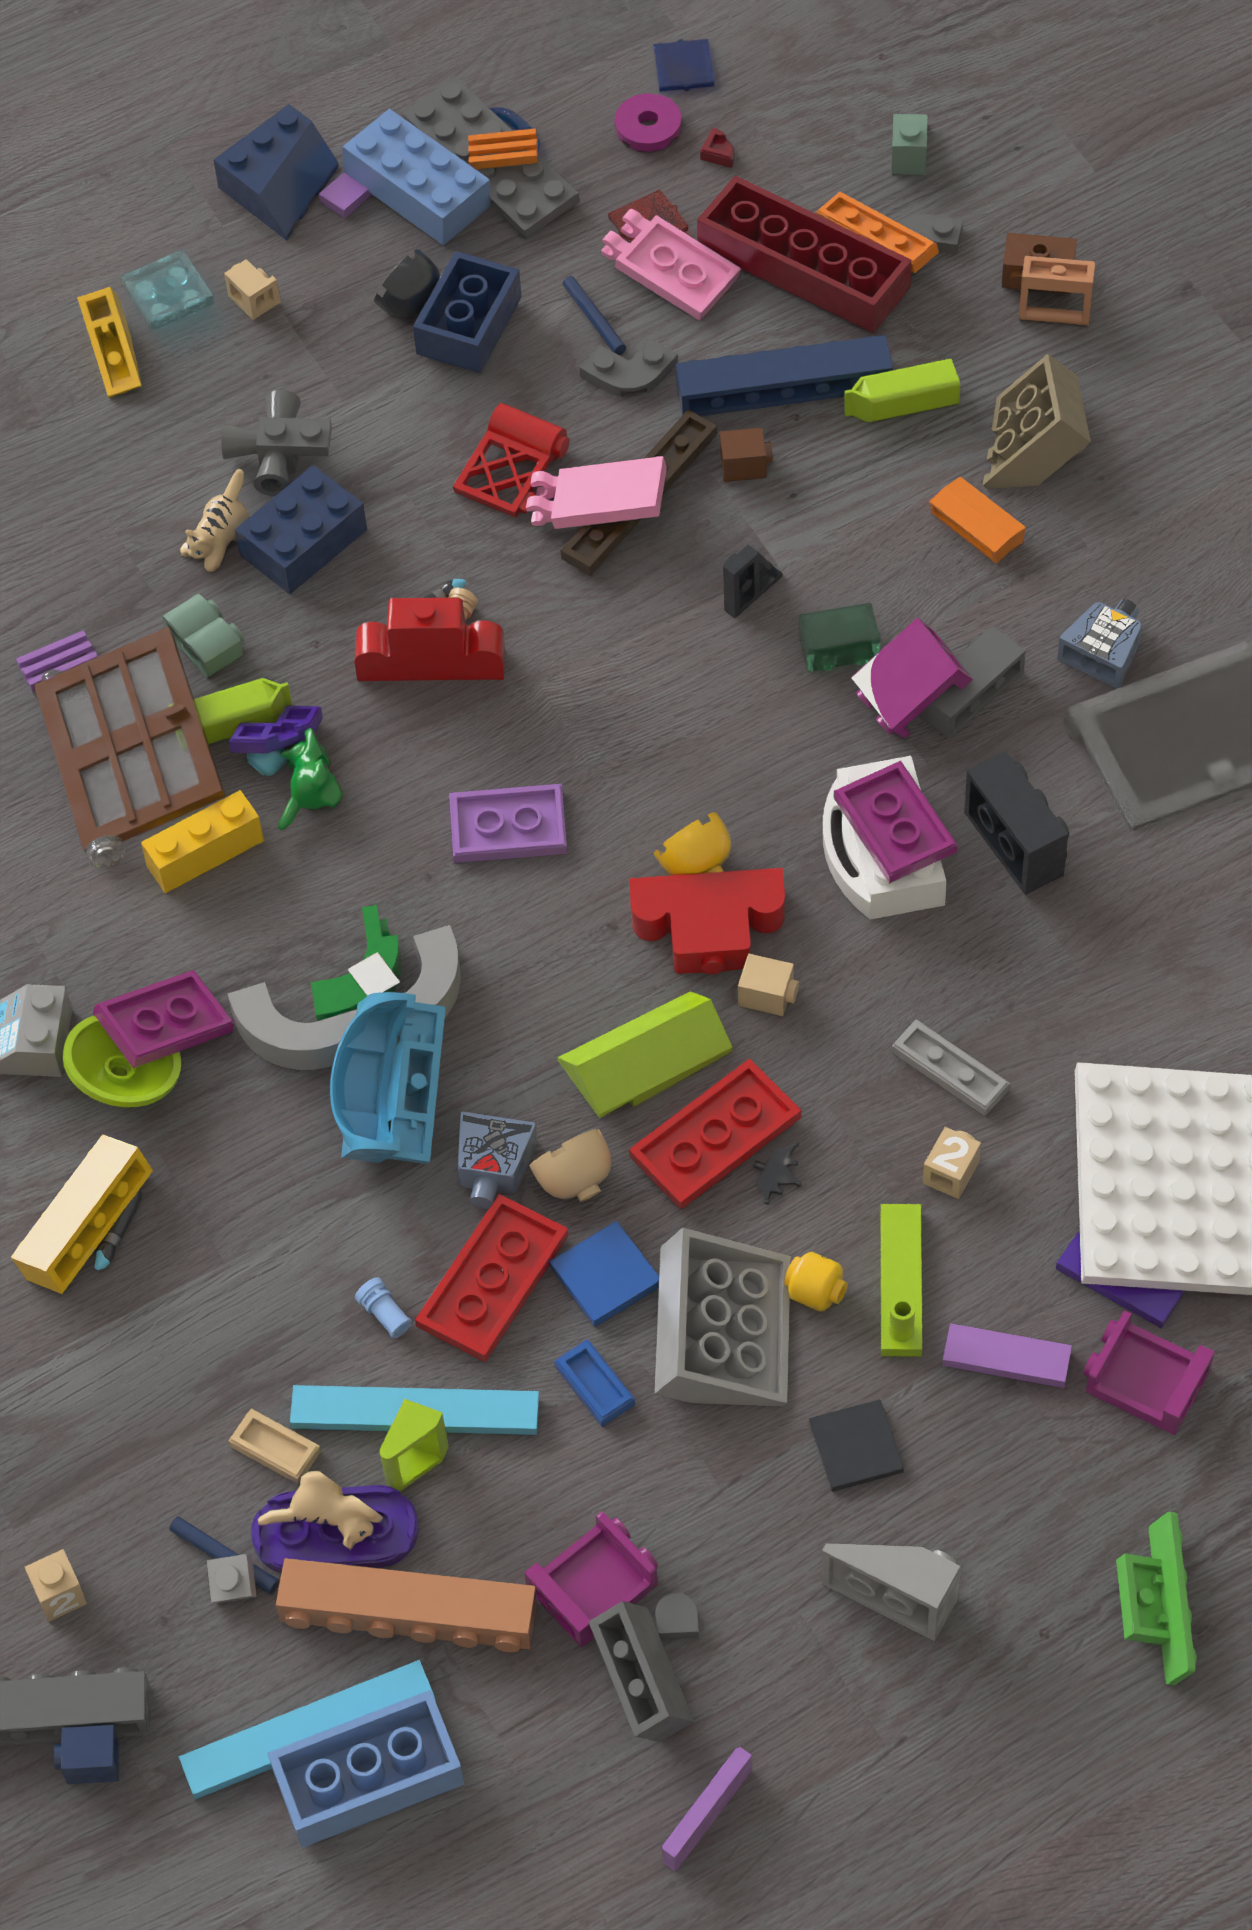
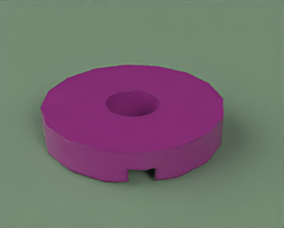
(643, 108)

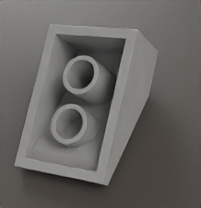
(896, 1581)

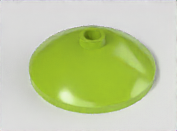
(107, 1076)

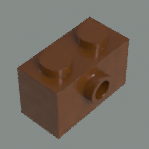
(1024, 245)

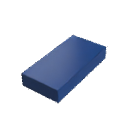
(594, 1382)

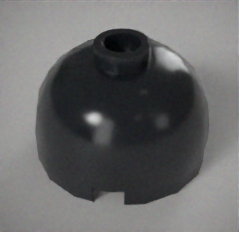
(409, 286)

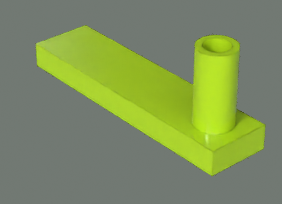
(901, 1280)

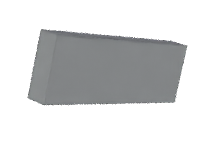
(950, 1067)

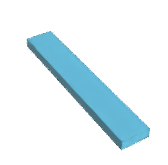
(377, 1407)
(247, 1751)

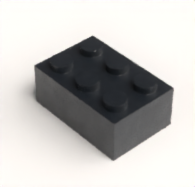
(1016, 822)

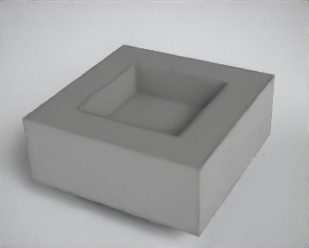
(231, 1578)

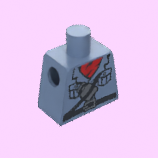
(493, 1155)

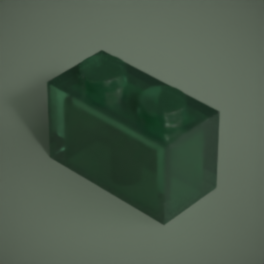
(839, 637)

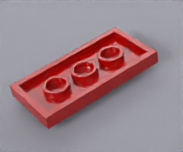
(715, 1133)
(491, 1278)

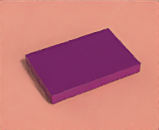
(895, 821)
(163, 1018)

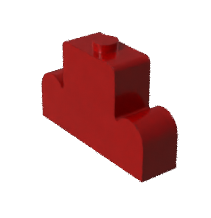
(429, 643)
(708, 915)

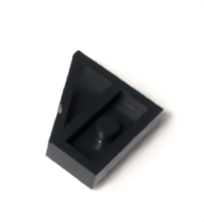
(746, 579)

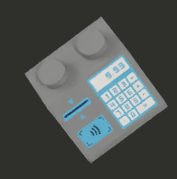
(34, 1030)

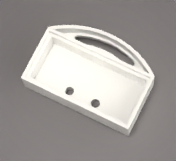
(871, 890)

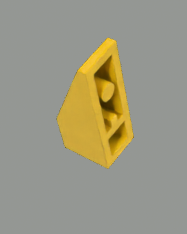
(110, 340)

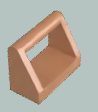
(1061, 276)

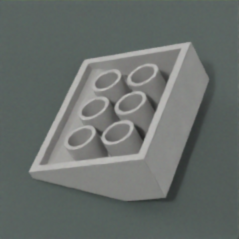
(722, 1322)

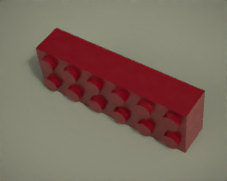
(805, 253)

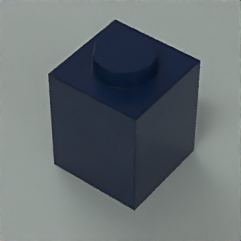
(88, 1754)

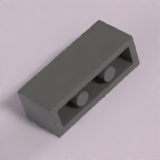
(993, 664)
(641, 1671)

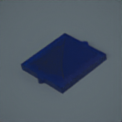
(683, 65)

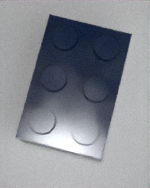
(467, 311)
(301, 529)

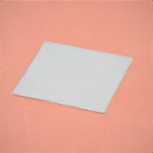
(373, 975)

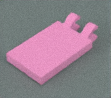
(670, 263)
(598, 493)

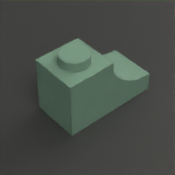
(909, 144)

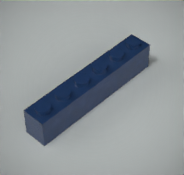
(779, 375)

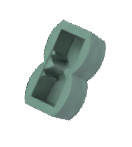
(204, 634)

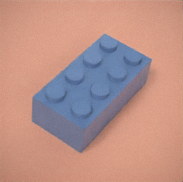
(416, 176)
(366, 1768)

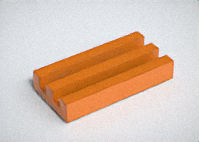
(503, 144)

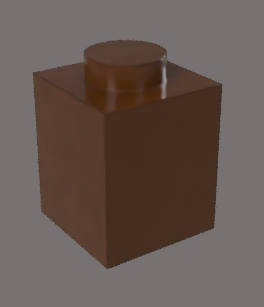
(744, 454)

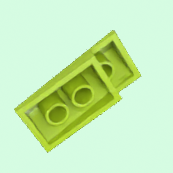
(647, 1054)

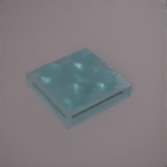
(167, 290)

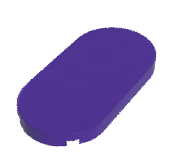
(301, 1540)

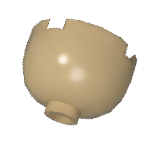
(574, 1167)

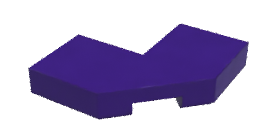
(269, 737)

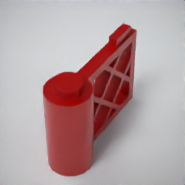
(524, 437)

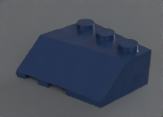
(277, 169)

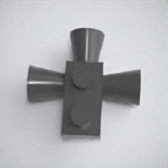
(278, 441)

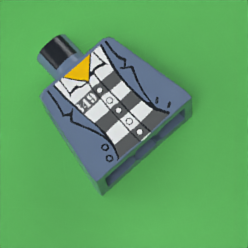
(1103, 642)

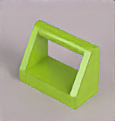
(413, 1444)

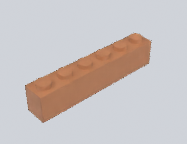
(407, 1604)

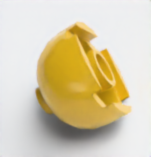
(696, 848)

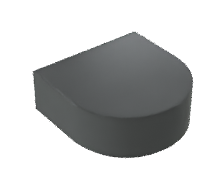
(676, 1617)

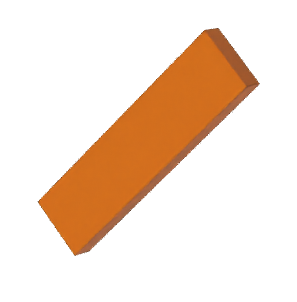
(879, 228)

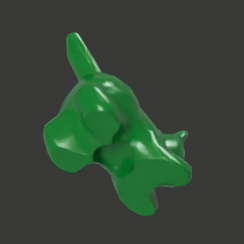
(311, 781)

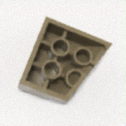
(1036, 426)

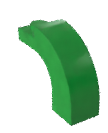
(344, 993)

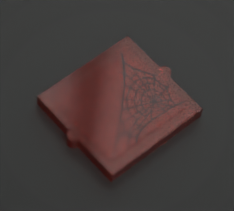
(649, 207)

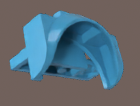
(388, 1082)

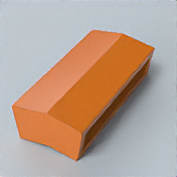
(977, 519)

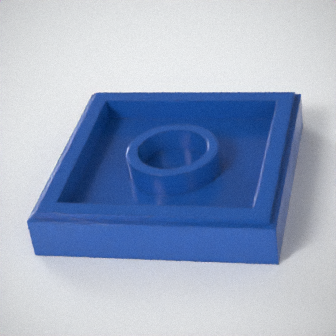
(605, 1273)

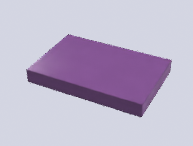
(508, 823)

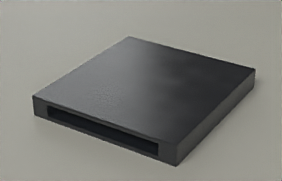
(856, 1445)

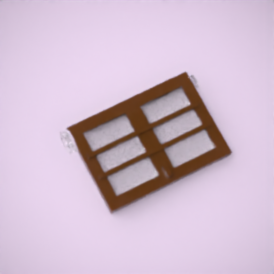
(128, 743)

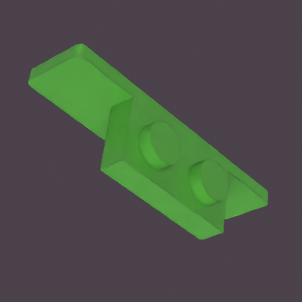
(1156, 1598)

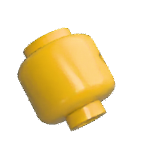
(815, 1281)

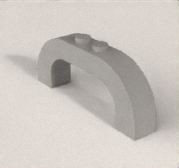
(315, 1043)

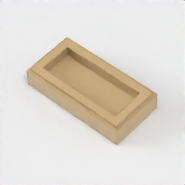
(274, 1446)

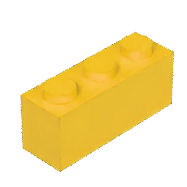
(202, 841)

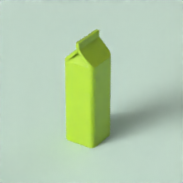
(903, 391)
(247, 703)

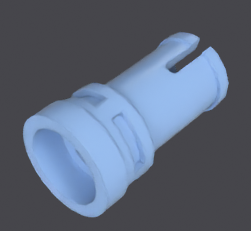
(378, 1300)

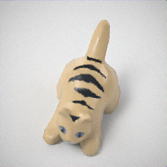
(217, 526)
(322, 1502)

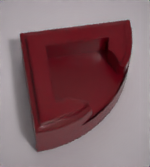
(717, 149)

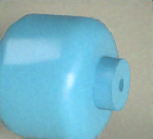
(267, 763)

